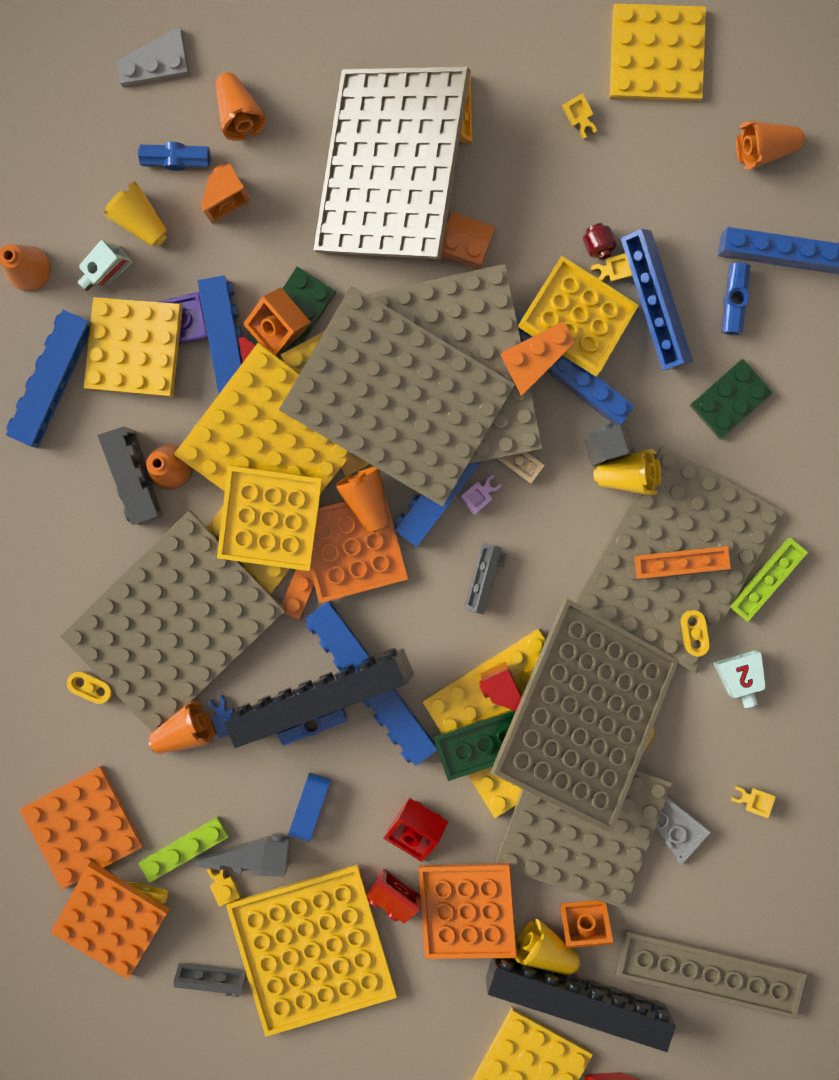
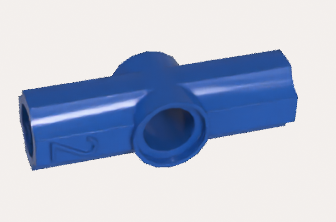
(174, 156)
(736, 284)
(301, 731)

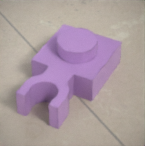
(478, 496)

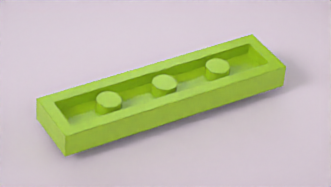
(768, 579)
(183, 849)

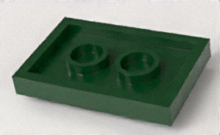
(731, 399)

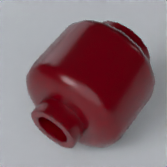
(599, 241)

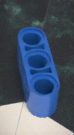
(309, 807)

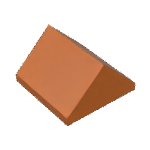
(585, 924)

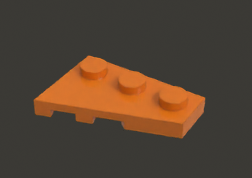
(536, 355)

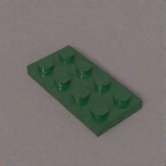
(310, 297)
(472, 745)

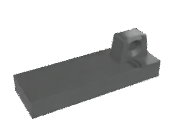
(489, 558)
(210, 979)

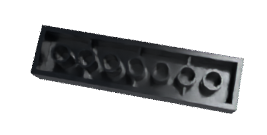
(319, 697)
(582, 1002)

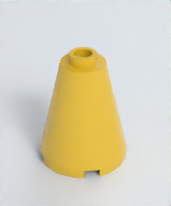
(136, 215)
(631, 473)
(545, 950)

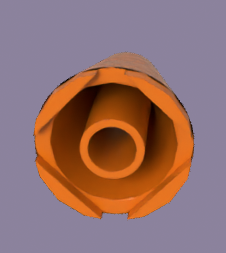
(237, 109)
(766, 142)
(25, 266)
(166, 468)
(366, 498)
(183, 730)

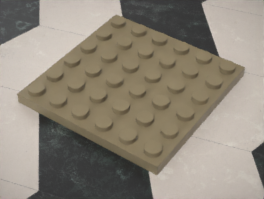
(579, 856)

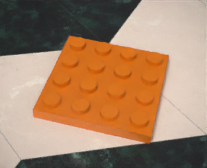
(350, 557)
(81, 826)
(467, 911)
(109, 920)

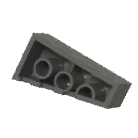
(608, 443)
(130, 475)

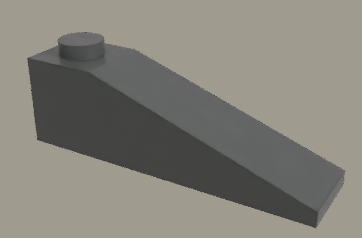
(265, 856)

